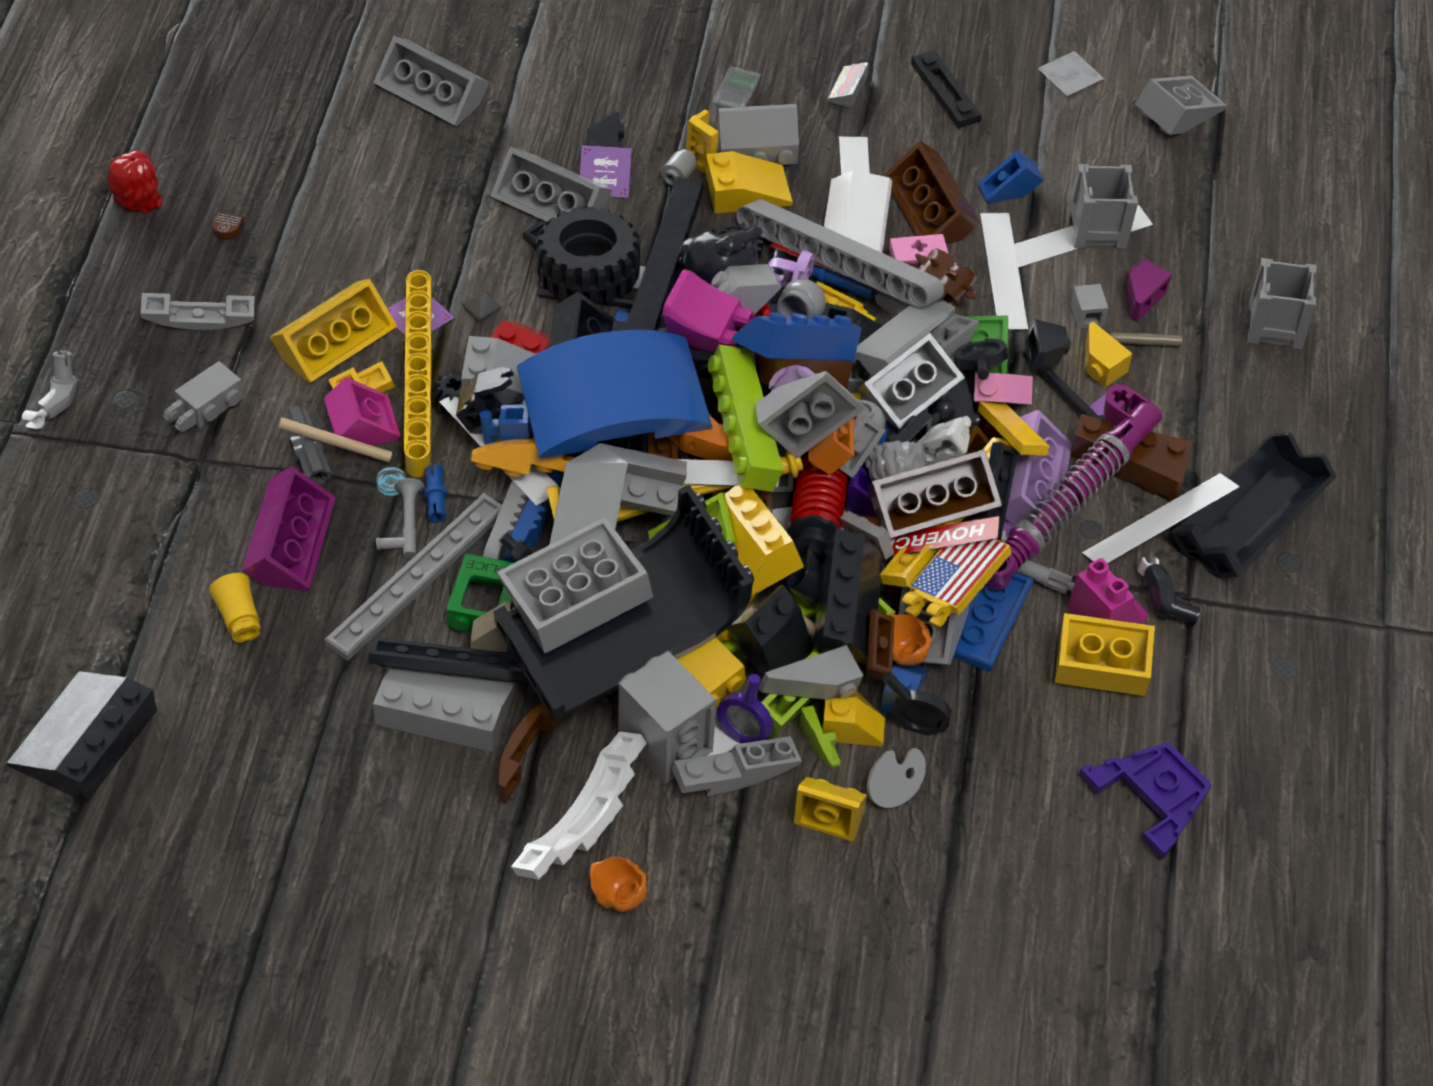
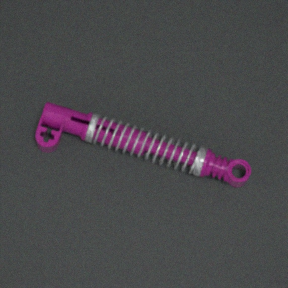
(1133, 420)

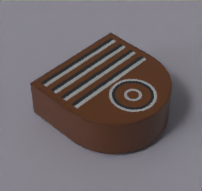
(227, 225)

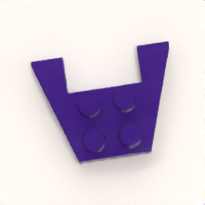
(1163, 782)

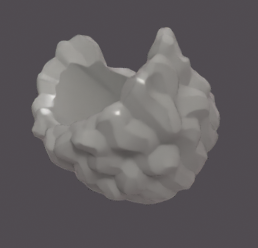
(895, 459)

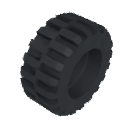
(585, 233)

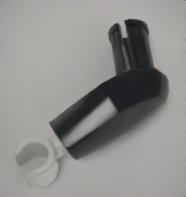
(1163, 593)

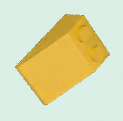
(742, 179)

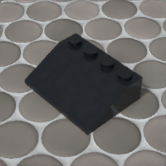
(85, 733)

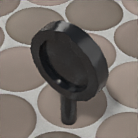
(981, 356)
(918, 709)

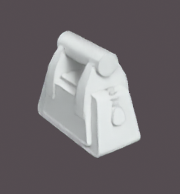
(946, 440)

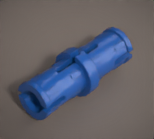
(435, 493)

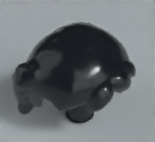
(715, 253)

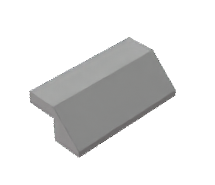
(897, 337)

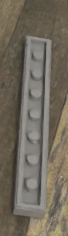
(413, 578)

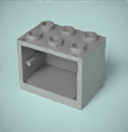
(669, 712)

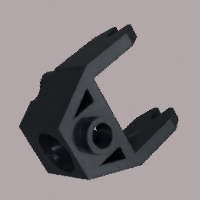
(479, 396)

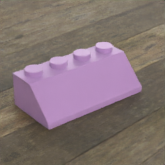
(1038, 473)

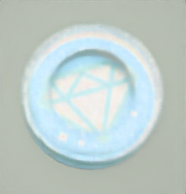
(387, 478)

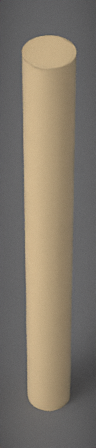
(334, 439)

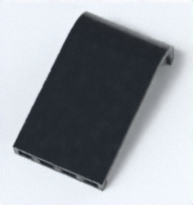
(696, 597)

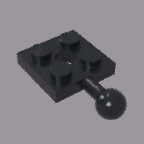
(918, 425)

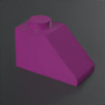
(1145, 287)

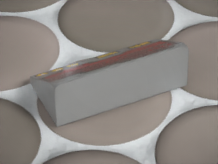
(849, 84)

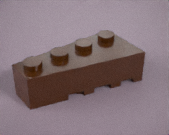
(1155, 462)

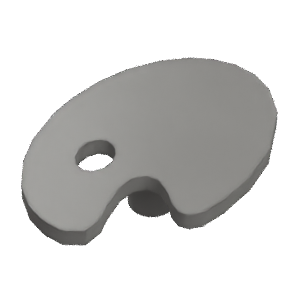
(888, 781)

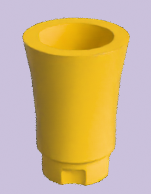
(236, 606)

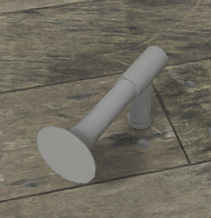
(409, 489)

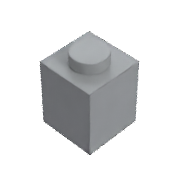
(1089, 305)

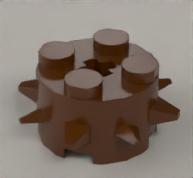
(955, 279)

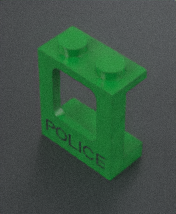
(476, 570)

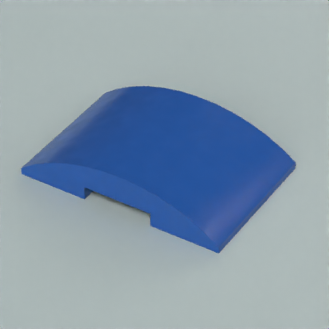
(611, 390)

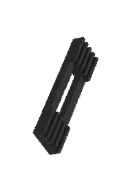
(960, 112)

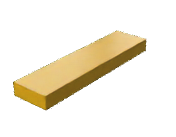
(1013, 428)

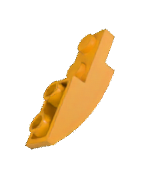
(516, 457)

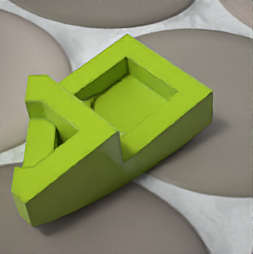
(821, 742)

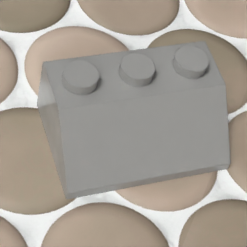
(760, 132)
(912, 381)

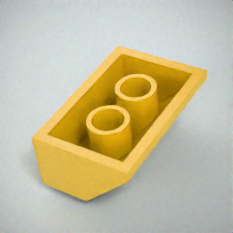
(1105, 654)

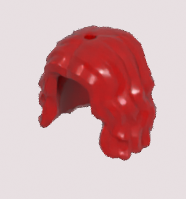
(134, 182)

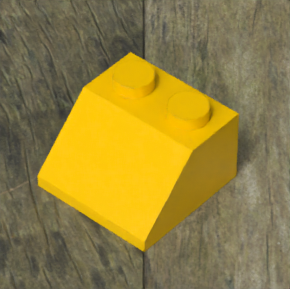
(829, 808)

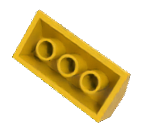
(334, 330)
(760, 539)

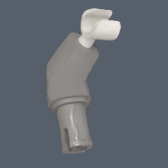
(61, 392)

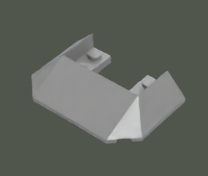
(612, 477)

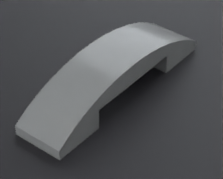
(197, 315)

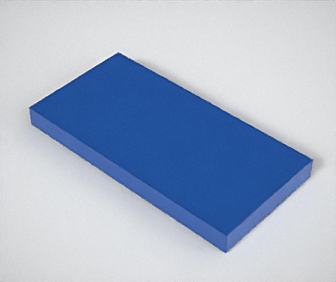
(990, 622)

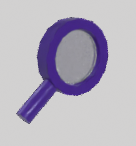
(745, 716)

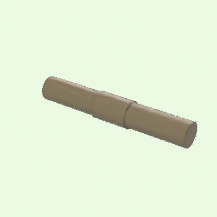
(1147, 339)

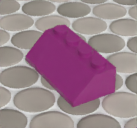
(289, 531)

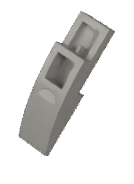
(734, 770)

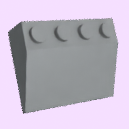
(576, 584)
(444, 706)

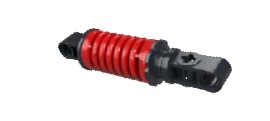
(813, 519)

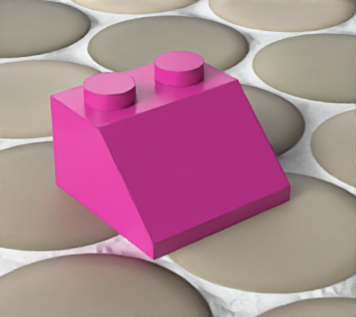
(361, 413)

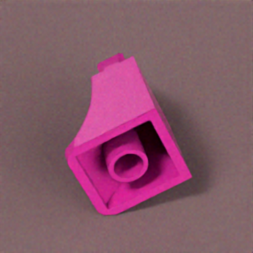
(703, 313)
(1104, 596)

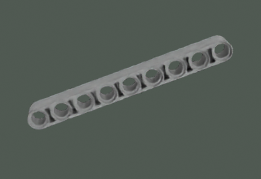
(842, 254)

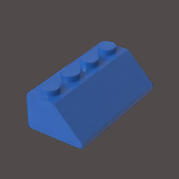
(800, 337)

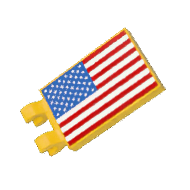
(954, 578)

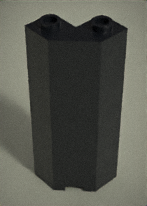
(1272, 492)

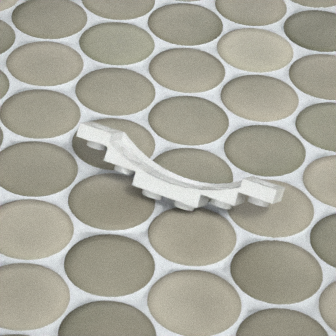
(590, 811)

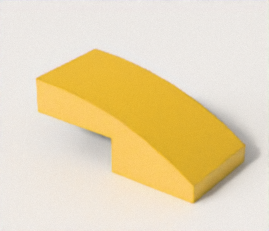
(373, 377)

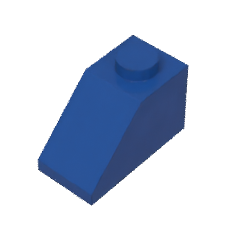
(1011, 179)
(910, 676)

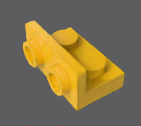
(701, 138)

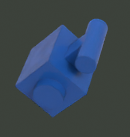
(512, 424)

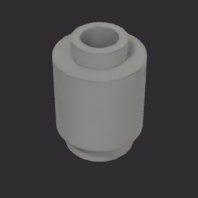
(679, 165)

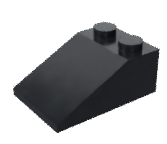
(772, 630)

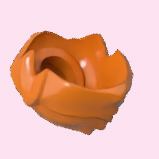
(910, 640)
(618, 884)

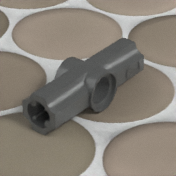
(307, 450)

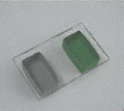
(736, 88)

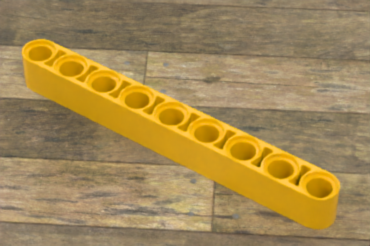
(418, 374)

